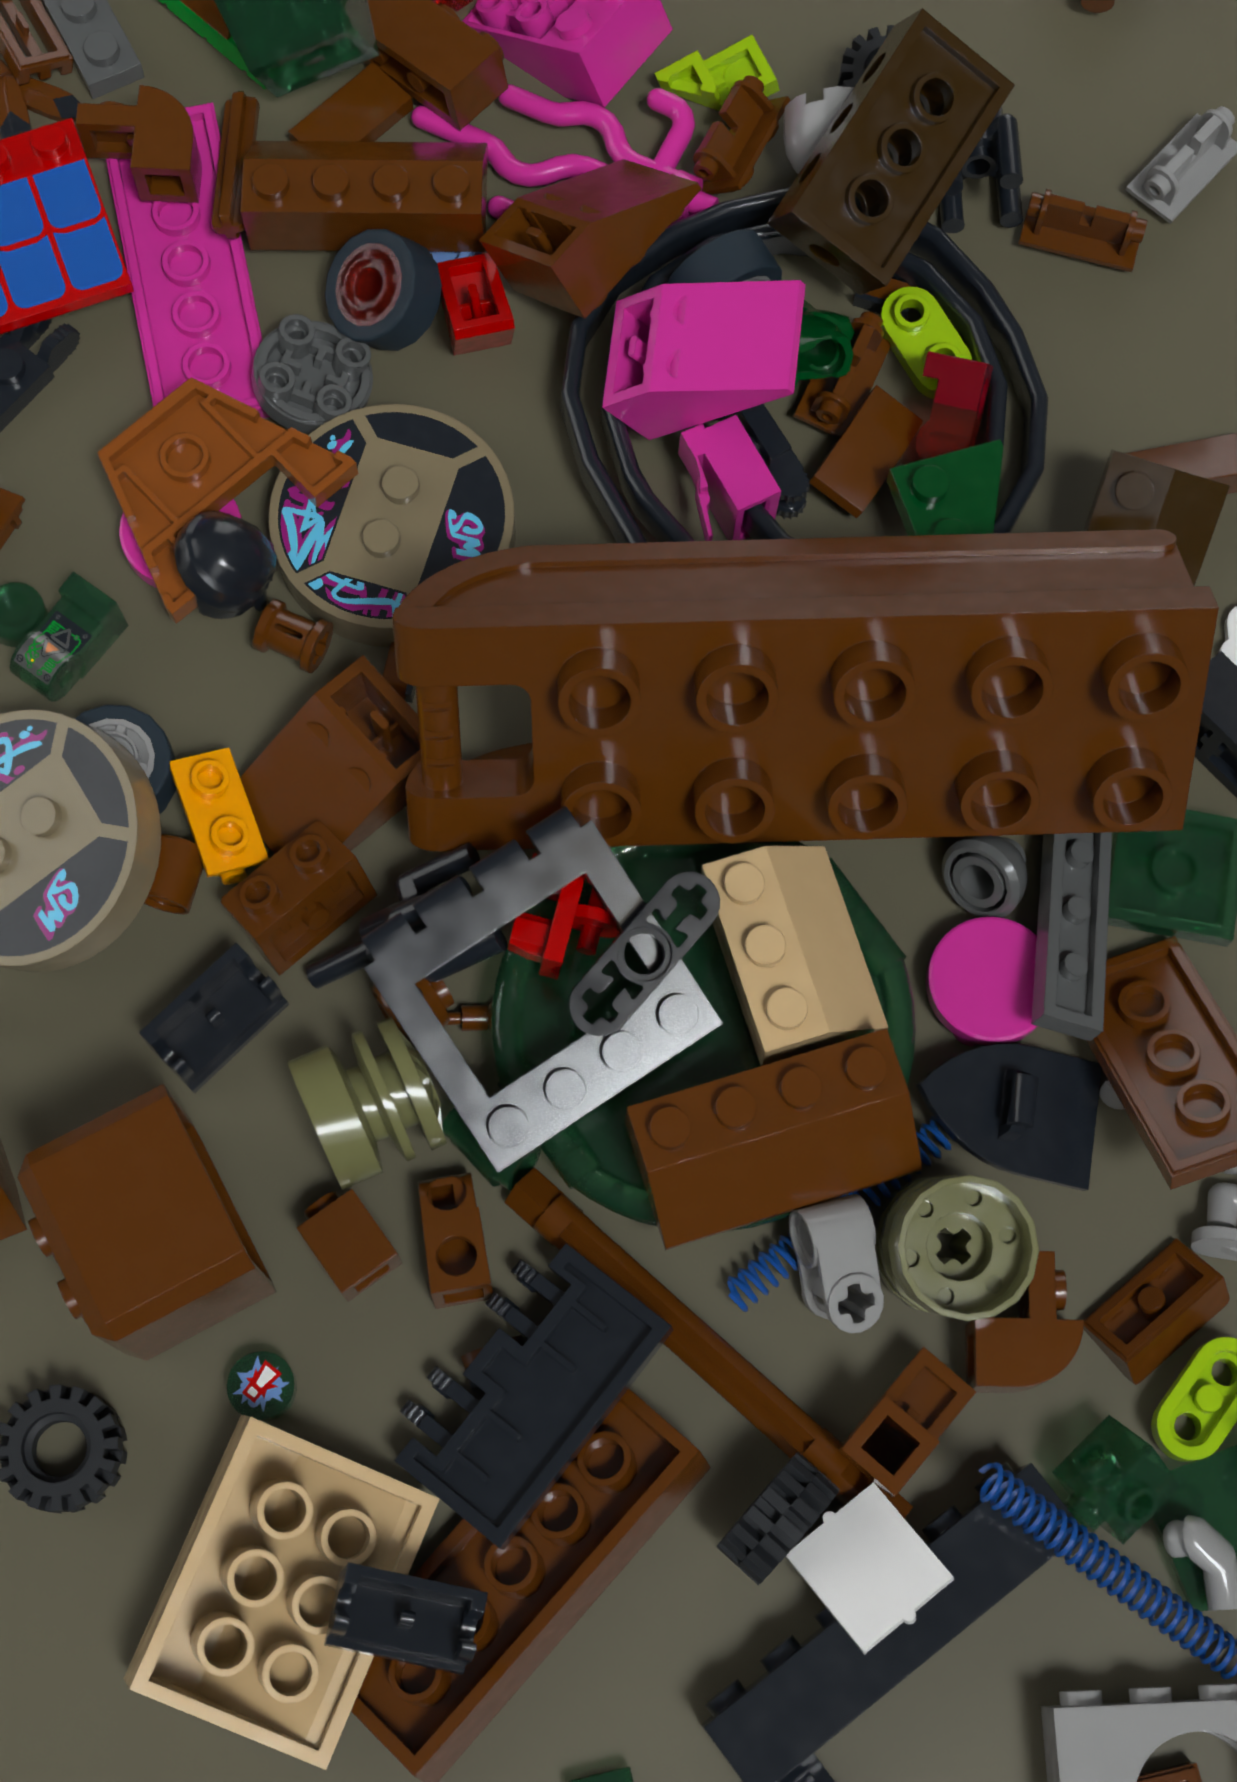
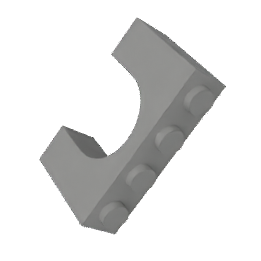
(1114, 1740)

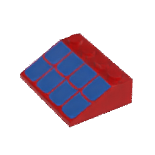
(53, 230)

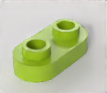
(914, 339)
(1200, 1399)

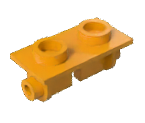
(219, 814)

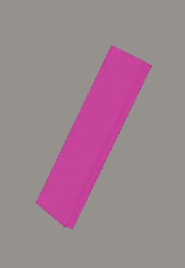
(188, 281)

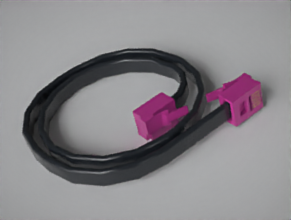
(722, 457)

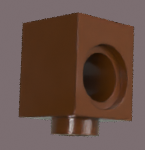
(348, 1242)

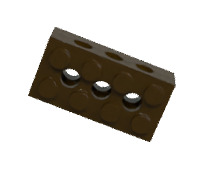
(927, 147)

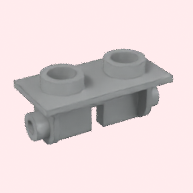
(1186, 164)

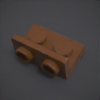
(299, 896)

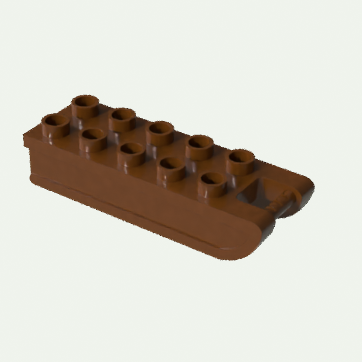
(814, 688)

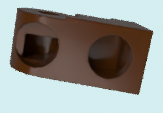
(454, 1241)

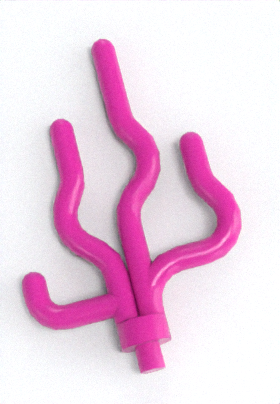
(573, 164)

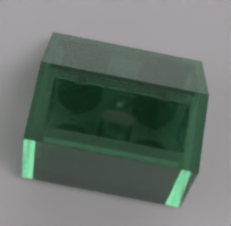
(299, 40)

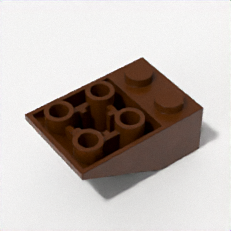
(585, 232)
(337, 762)

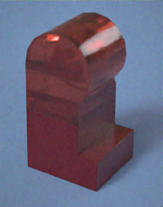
(956, 404)

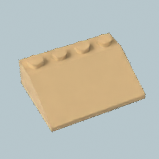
(257, 1588)

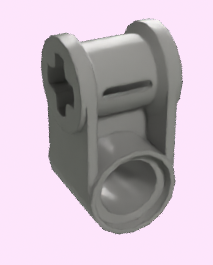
(838, 1262)

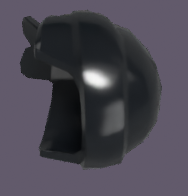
(225, 564)

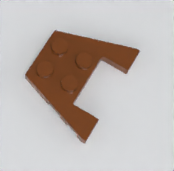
(196, 458)

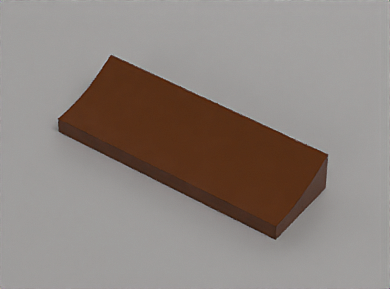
(536, 1587)

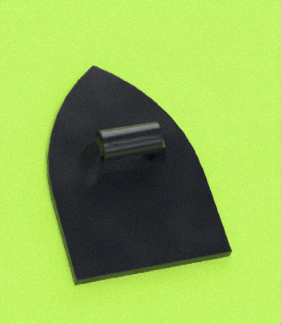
(1020, 1110)

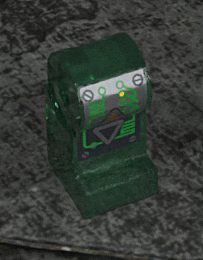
(68, 639)

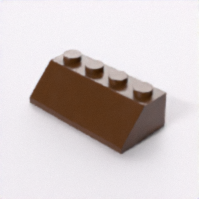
(332, 190)
(775, 1138)

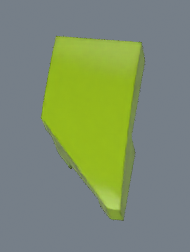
(712, 79)

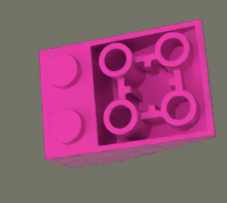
(575, 45)
(701, 352)

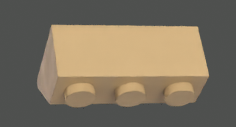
(792, 951)

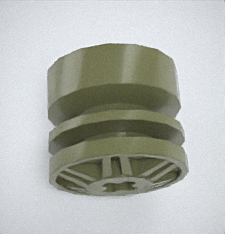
(368, 1102)
(991, 1246)

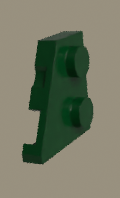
(949, 491)

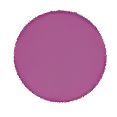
(984, 981)

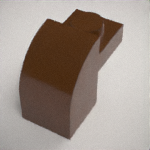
(155, 138)
(1029, 1349)
(906, 1422)

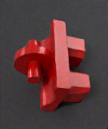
(547, 939)

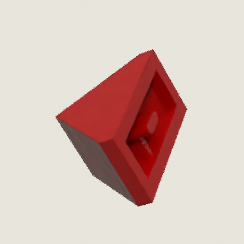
(475, 304)

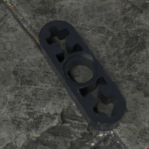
(689, 926)

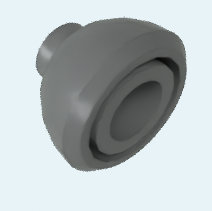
(985, 874)

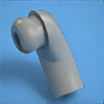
(1210, 1552)

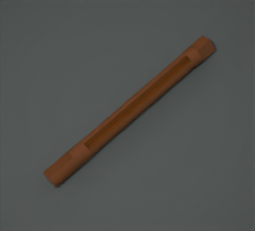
(693, 1340)

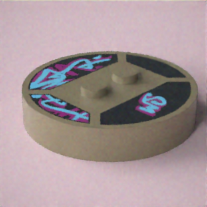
(419, 504)
(72, 840)

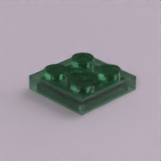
(1177, 880)

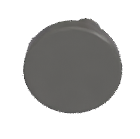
(310, 373)

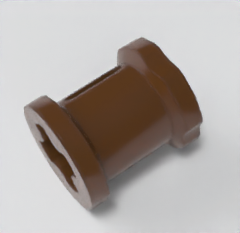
(277, 621)

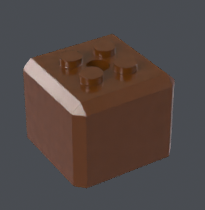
(142, 1227)

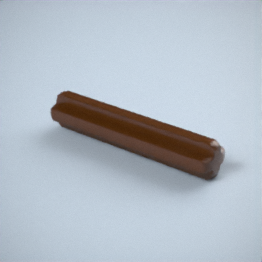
(237, 137)

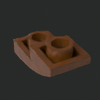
(866, 451)

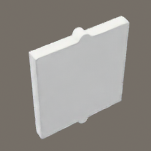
(869, 1568)

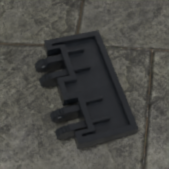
(538, 1396)

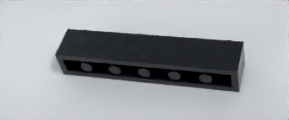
(829, 1682)

